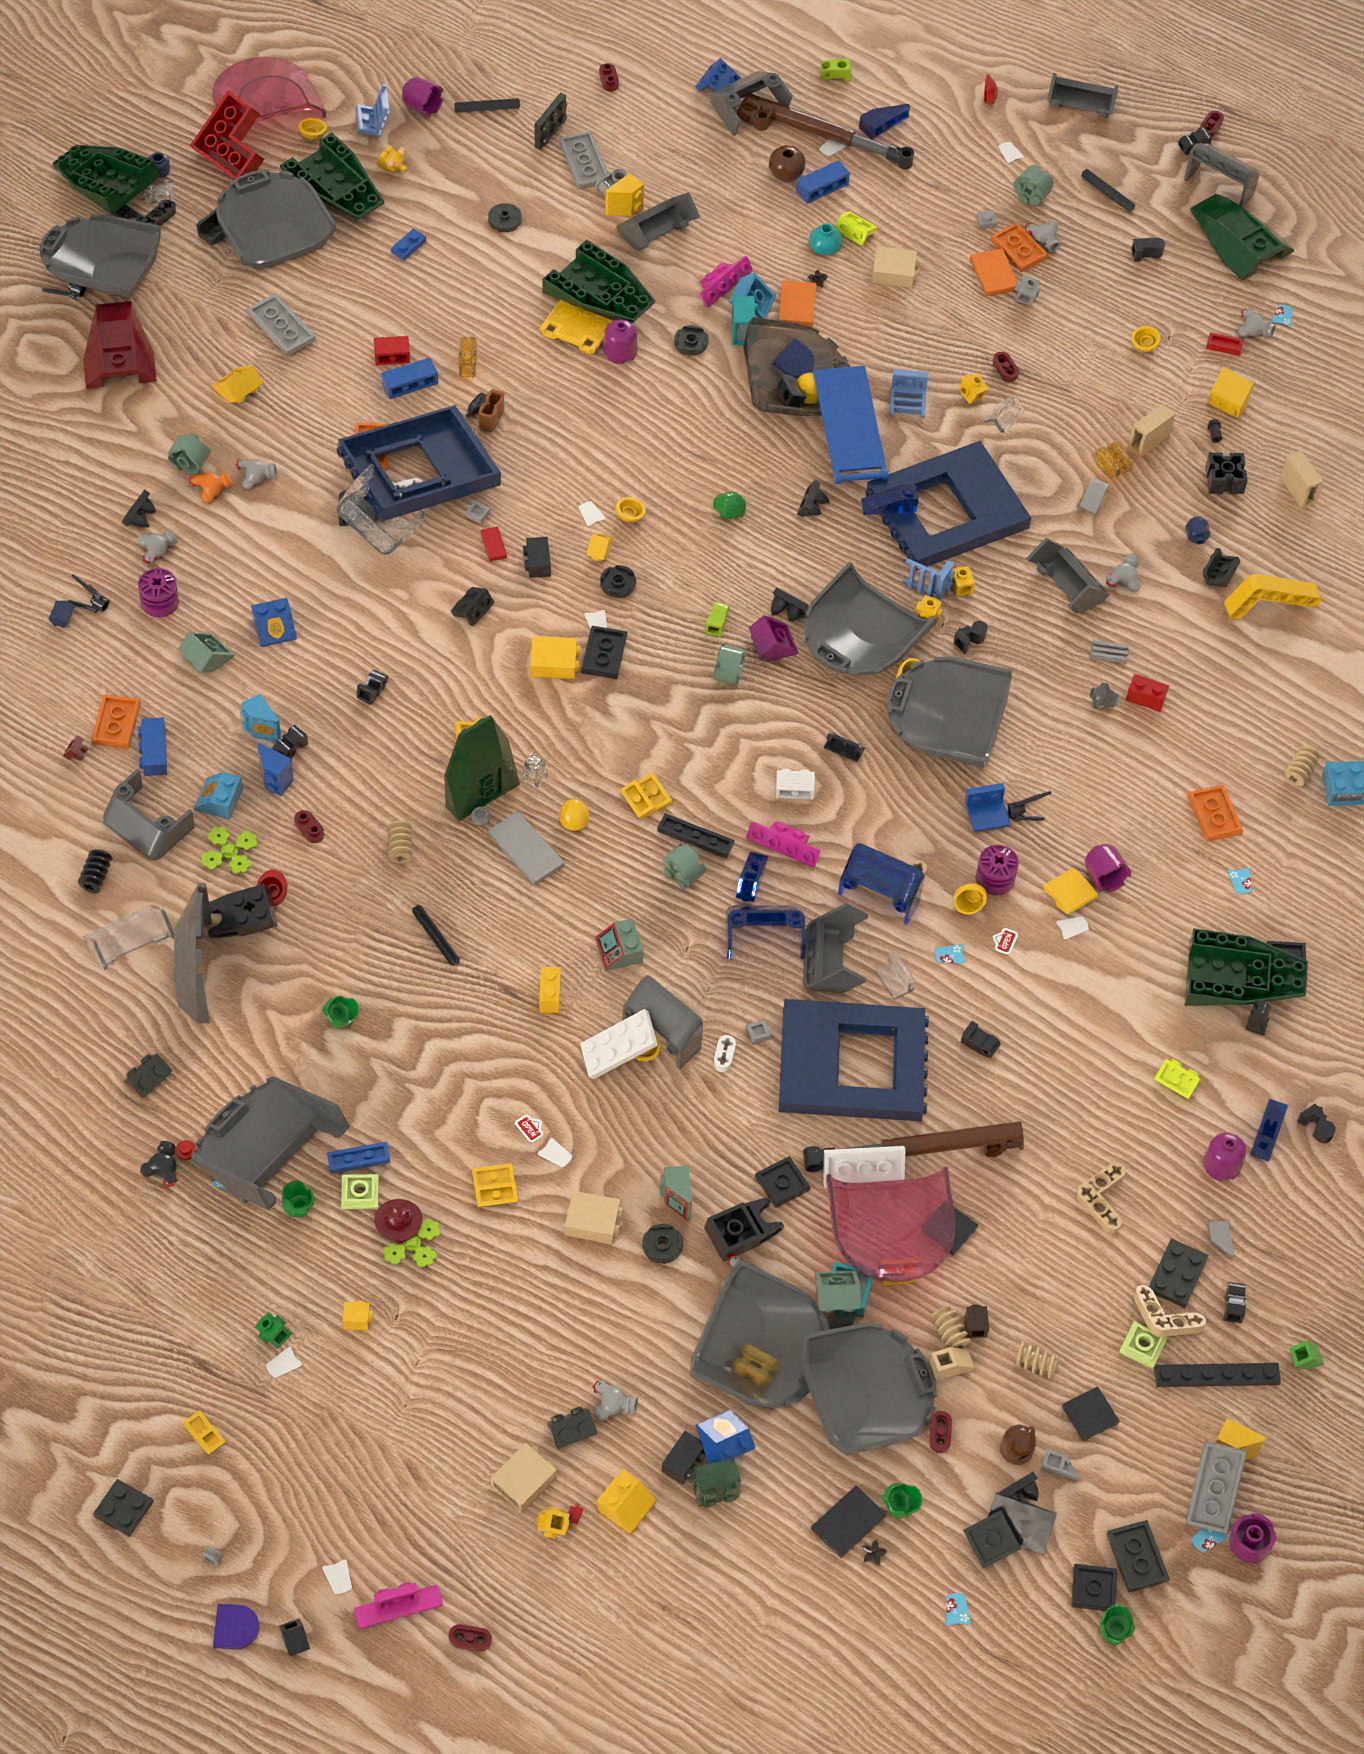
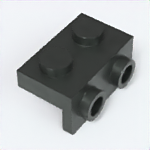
(209, 228)
(1220, 569)
(473, 605)
(148, 1074)
(572, 1427)

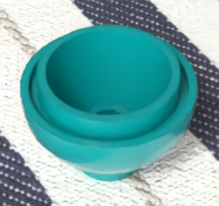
(825, 239)

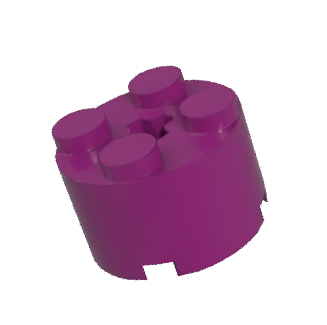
(1251, 1549)

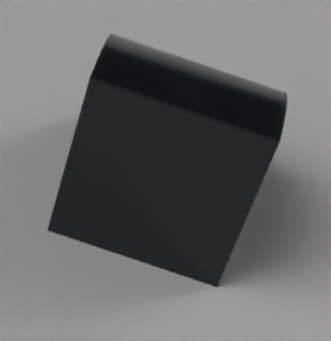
(294, 1637)

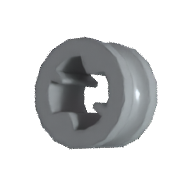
(212, 1556)

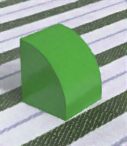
(1306, 1355)

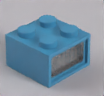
(1344, 783)

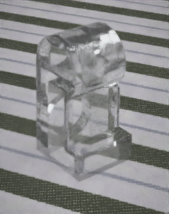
(157, 193)
(534, 767)

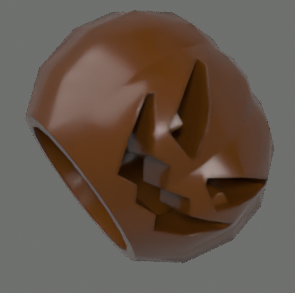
(787, 163)

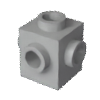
(1027, 290)

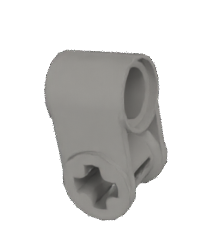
(609, 180)

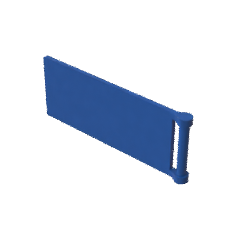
(850, 423)

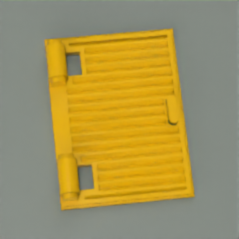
(575, 326)

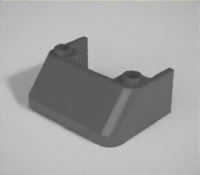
(1082, 95)
(729, 96)
(1225, 164)
(658, 220)
(1069, 575)
(138, 830)
(825, 950)
(669, 1018)

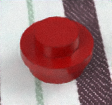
(185, 1149)
(575, 1513)

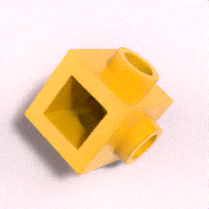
(973, 388)
(929, 607)
(559, 1522)

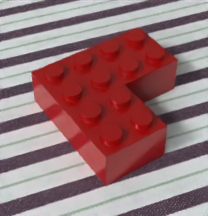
(222, 137)

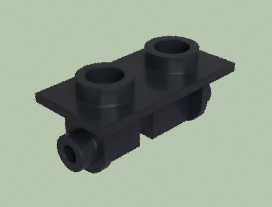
(843, 747)

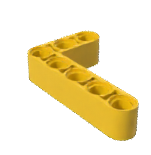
(1270, 588)

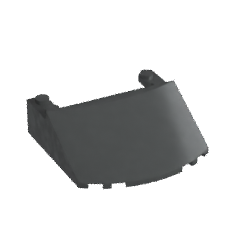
(260, 1134)

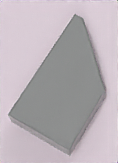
(1221, 1237)
(1059, 1465)

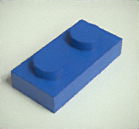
(408, 244)

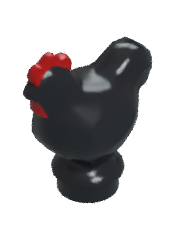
(162, 1164)

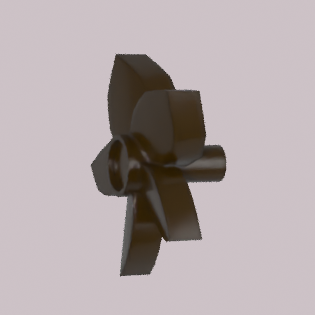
(817, 278)
(874, 1552)

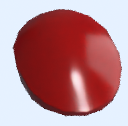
(990, 90)
(276, 884)

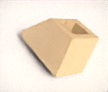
(950, 1362)

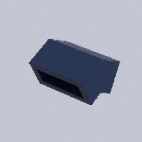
(61, 613)

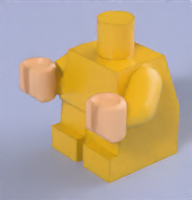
(392, 160)

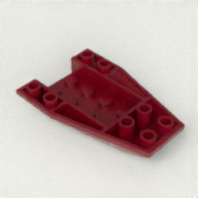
(117, 346)

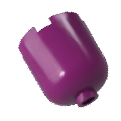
(422, 96)
(620, 341)
(1107, 867)
(1224, 1156)

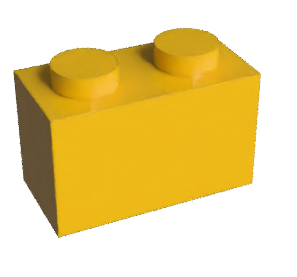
(550, 990)

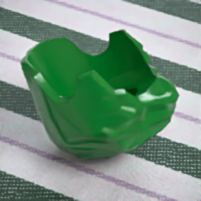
(730, 505)
(341, 1011)
(297, 1199)
(902, 1499)
(1116, 1624)

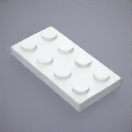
(618, 1044)
(865, 1164)

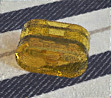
(1114, 459)
(760, 1375)

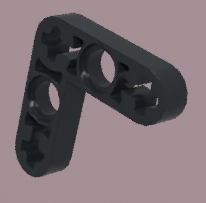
(157, 211)

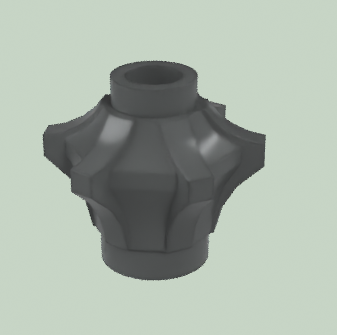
(1103, 696)

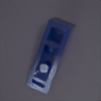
(882, 119)
(893, 500)
(751, 877)
(1269, 1129)

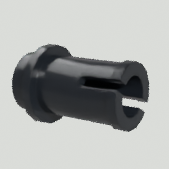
(1214, 427)

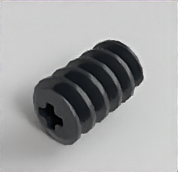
(95, 870)

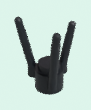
(75, 290)
(98, 601)
(1017, 808)

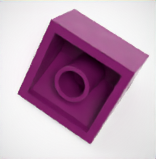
(772, 639)

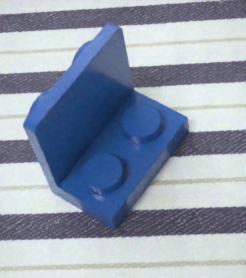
(717, 76)
(987, 807)

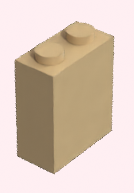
(895, 266)
(1151, 430)
(1301, 479)
(593, 1217)
(524, 1477)

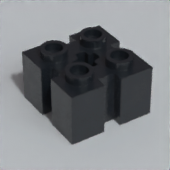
(1226, 473)

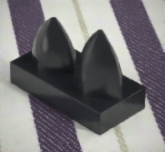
(812, 494)
(135, 516)
(782, 600)
(1026, 1486)

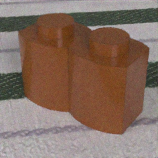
(491, 410)

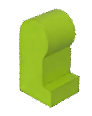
(836, 69)
(717, 619)

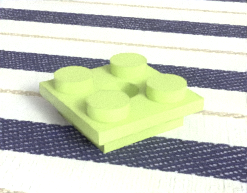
(365, 1200)
(1143, 1355)

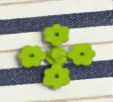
(229, 851)
(427, 1230)

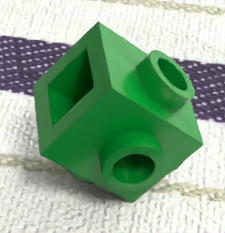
(273, 1330)

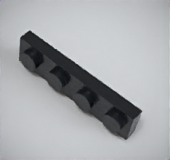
(695, 835)

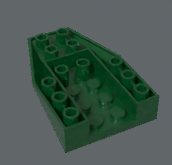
(106, 174)
(599, 284)
(479, 768)
(1240, 970)

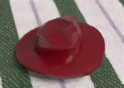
(398, 1220)

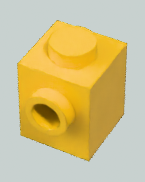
(599, 547)
(963, 581)
(357, 1315)

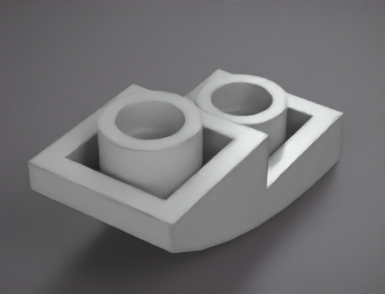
(1093, 496)

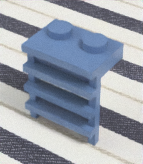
(372, 119)
(908, 384)
(938, 583)

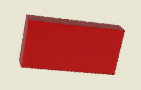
(1224, 344)
(493, 544)

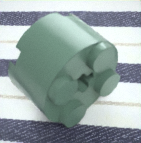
(1033, 185)
(188, 453)
(729, 664)
(683, 866)

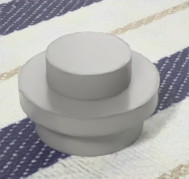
(480, 816)

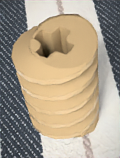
(1302, 765)
(399, 842)
(949, 1329)
(1036, 1360)

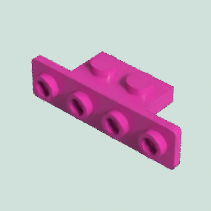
(723, 279)
(785, 841)
(397, 1604)

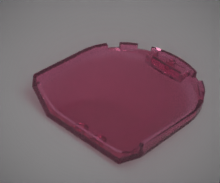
(269, 87)
(893, 1226)

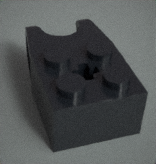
(237, 914)
(741, 1228)

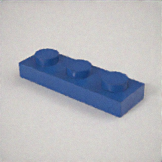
(358, 1157)

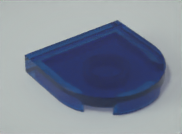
(795, 359)

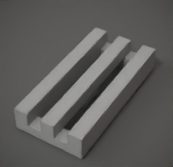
(1109, 649)

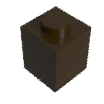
(976, 1321)

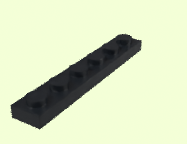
(1217, 1374)

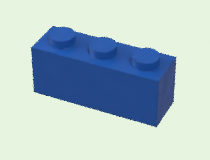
(822, 181)
(409, 378)
(153, 746)

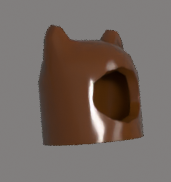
(1018, 1442)

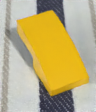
(203, 1432)

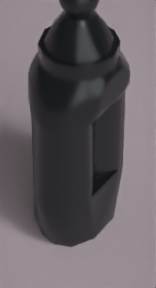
(475, 404)

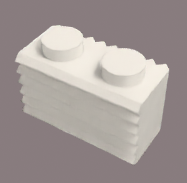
(795, 784)

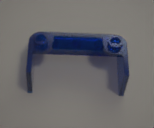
(884, 875)
(765, 915)

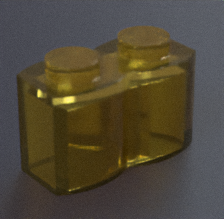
(467, 357)

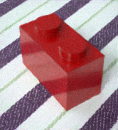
(391, 350)
(1147, 692)

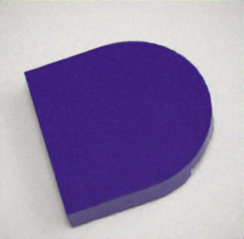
(235, 1626)

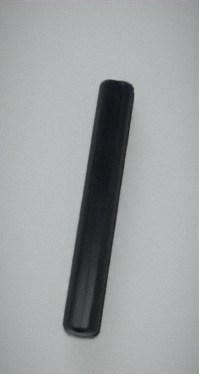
(487, 105)
(1108, 190)
(436, 935)

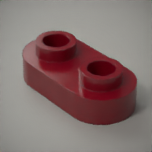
(609, 77)
(1212, 122)
(1006, 369)
(307, 825)
(940, 1433)
(471, 1635)

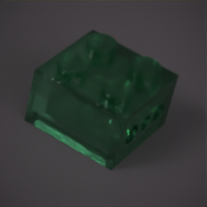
(716, 1482)

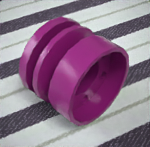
(158, 592)
(997, 869)

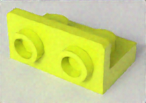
(855, 227)
(1177, 1078)

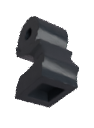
(1188, 141)
(975, 634)
(374, 684)
(289, 741)
(1324, 1129)
(1235, 1301)

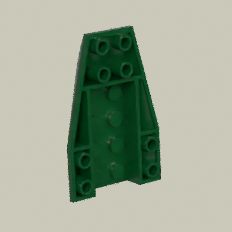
(337, 178)
(1238, 235)

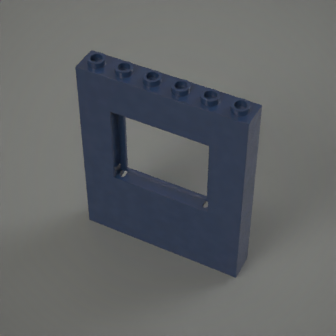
(447, 444)
(979, 489)
(812, 1060)

